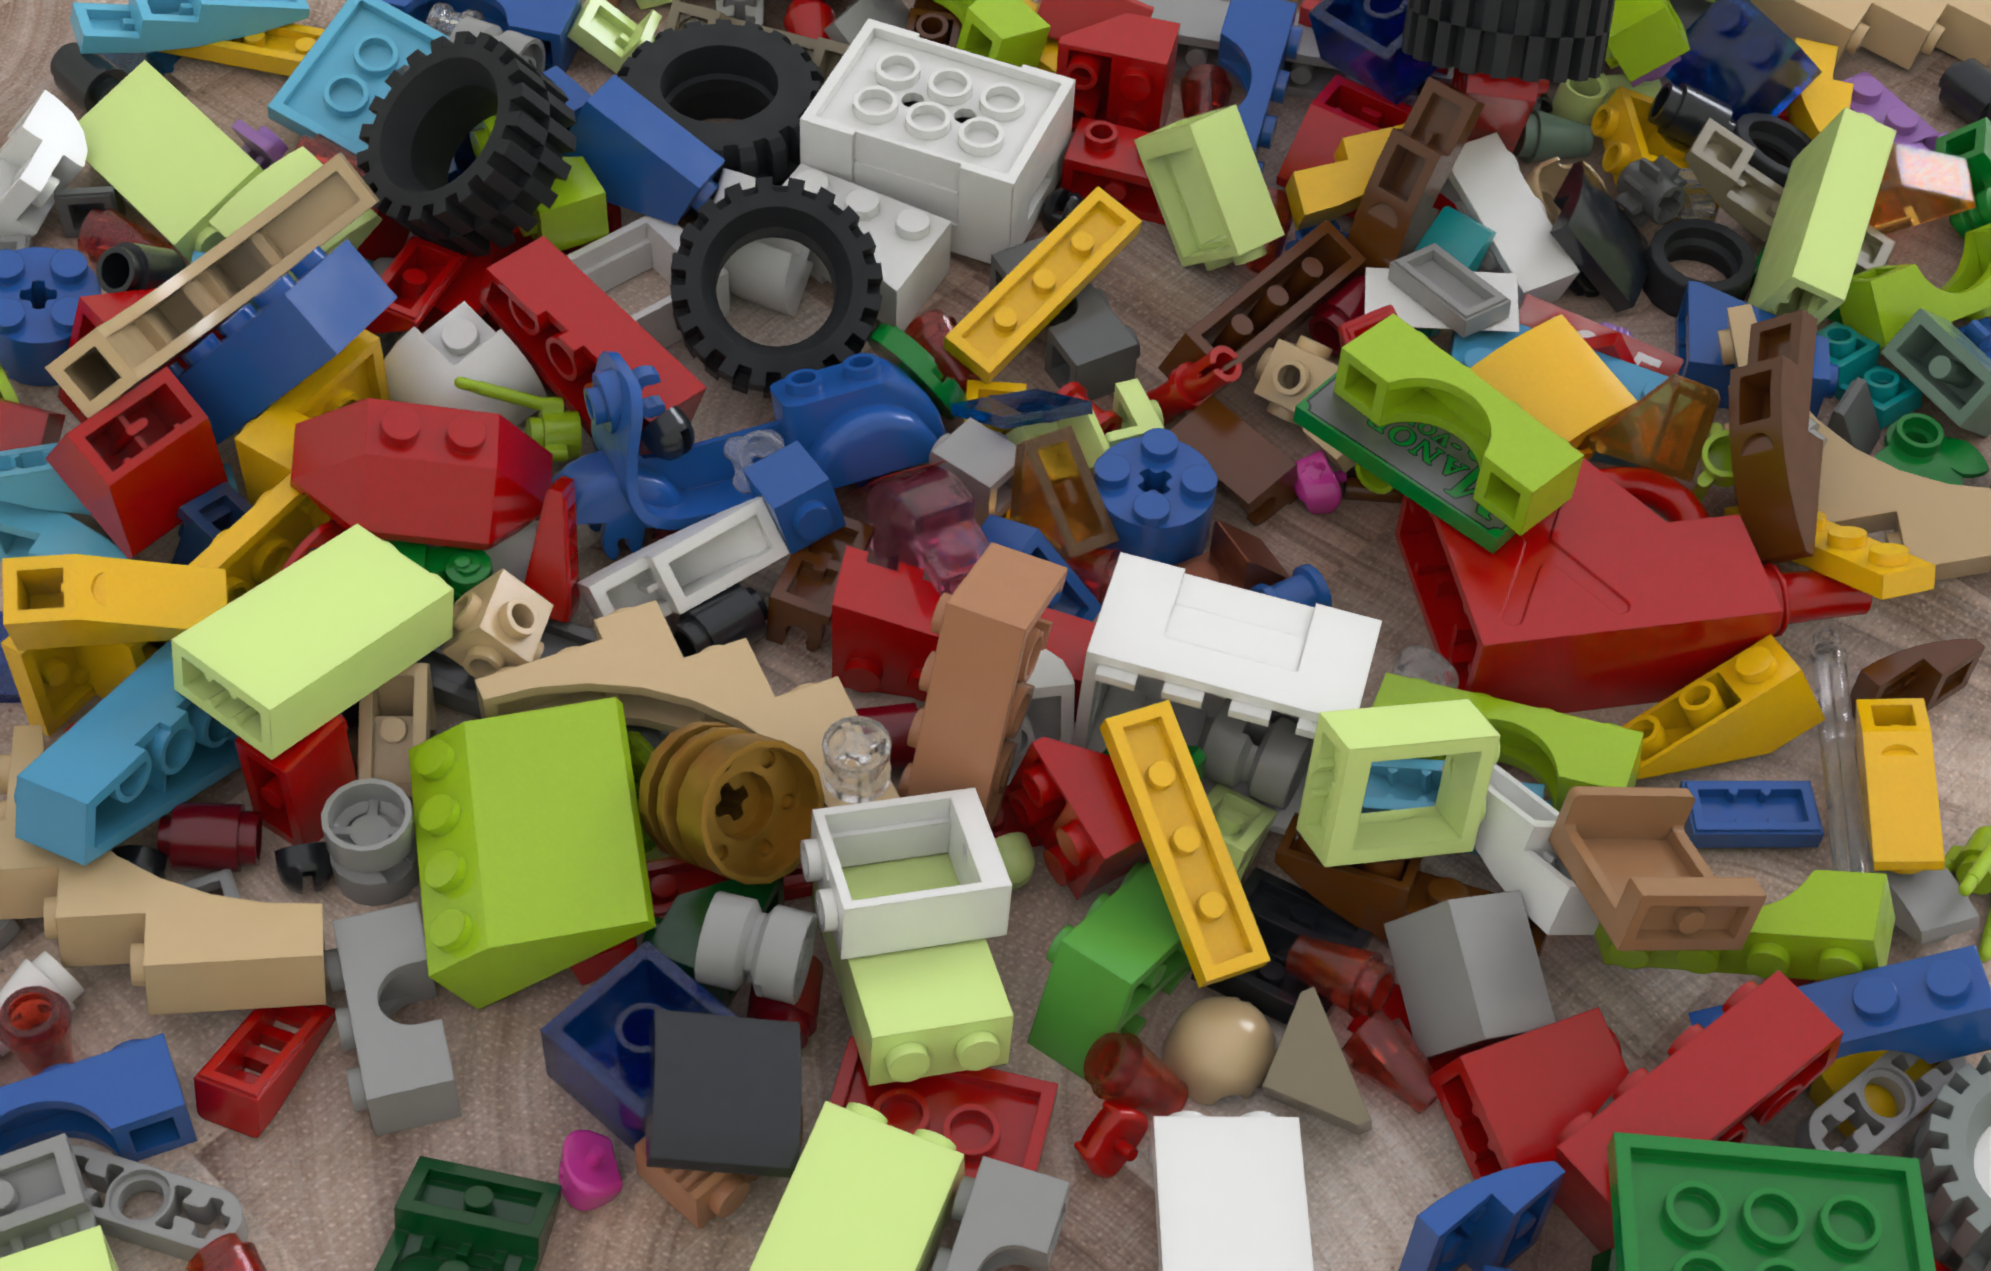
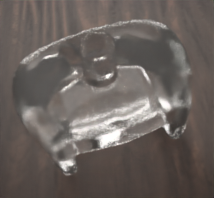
(1426, 664)

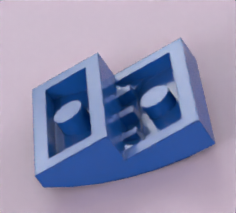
(1484, 1220)

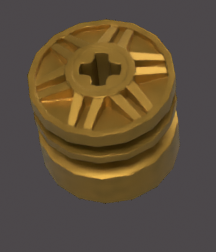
(730, 801)

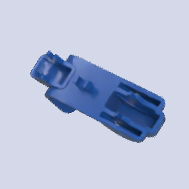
(849, 418)

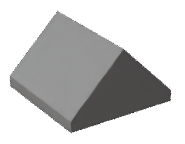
(1469, 972)

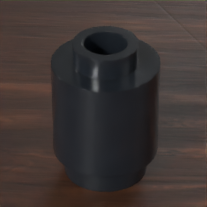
(84, 76)
(1967, 90)
(1684, 110)
(136, 267)
(722, 620)

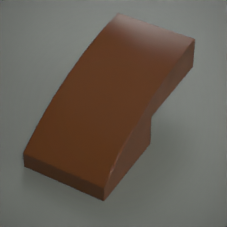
(1922, 671)

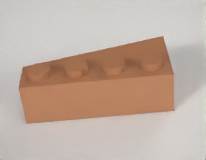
(980, 675)

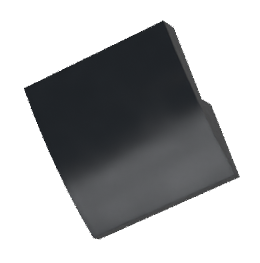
(1600, 238)
(1282, 916)
(723, 1094)

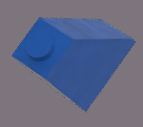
(643, 154)
(1696, 341)

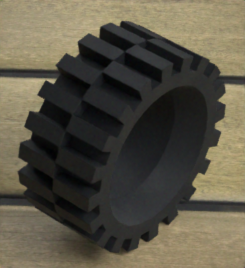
(1511, 37)
(432, 114)
(775, 213)

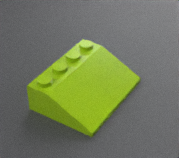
(527, 846)

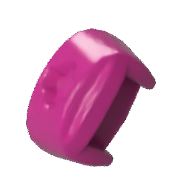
(1318, 484)
(588, 1170)

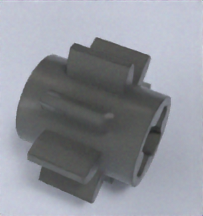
(1651, 191)

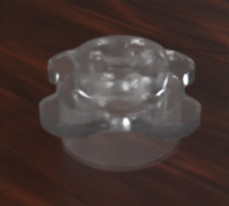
(743, 450)

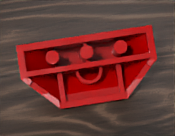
(422, 472)

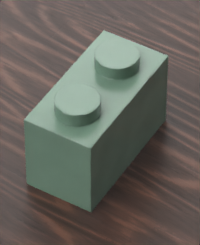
(1945, 369)

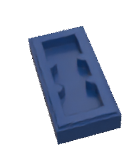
(1753, 814)

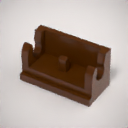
(1241, 458)
(809, 582)

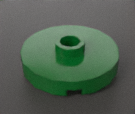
(913, 359)

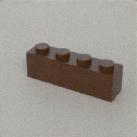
(1272, 301)

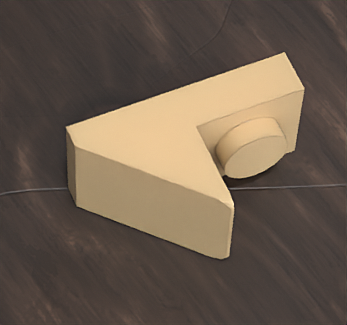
(394, 721)

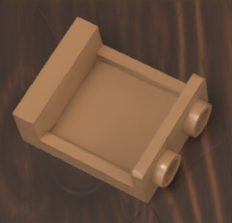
(1647, 875)

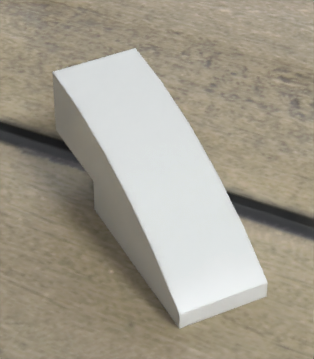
(689, 563)
(1520, 857)

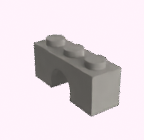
(403, 1067)
(1005, 1219)

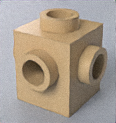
(1280, 371)
(497, 625)

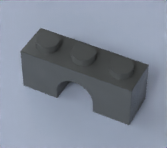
(1085, 338)

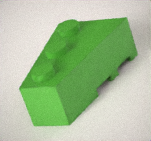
(1108, 970)

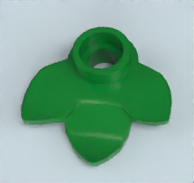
(1920, 448)

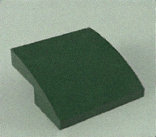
(469, 1220)

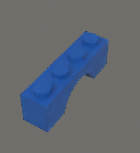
(536, 18)
(1254, 50)
(1916, 1006)
(116, 1099)

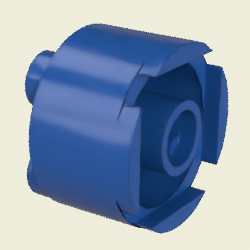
(39, 308)
(1157, 496)

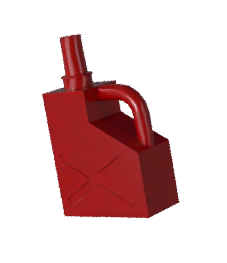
(1605, 595)

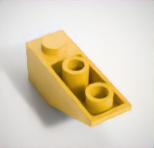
(104, 600)
(1729, 713)
(1899, 785)

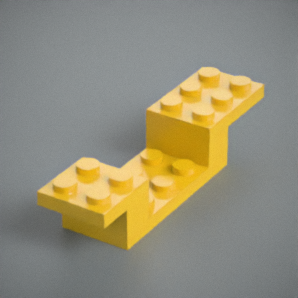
(62, 680)

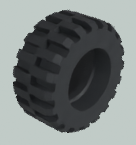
(735, 75)

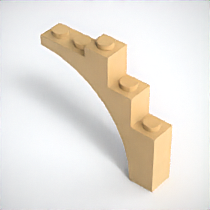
(1888, 27)
(211, 288)
(1928, 516)
(664, 691)
(180, 942)

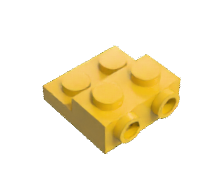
(1630, 135)

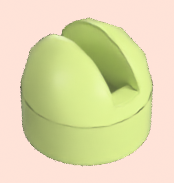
(1017, 857)

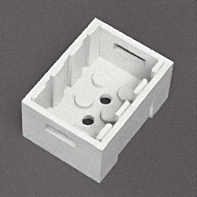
(943, 133)
(1210, 642)

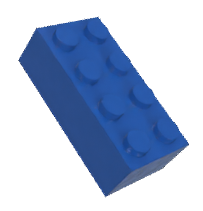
(285, 340)

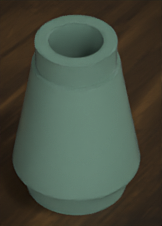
(1553, 136)

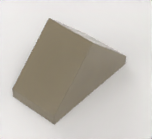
(1313, 1072)

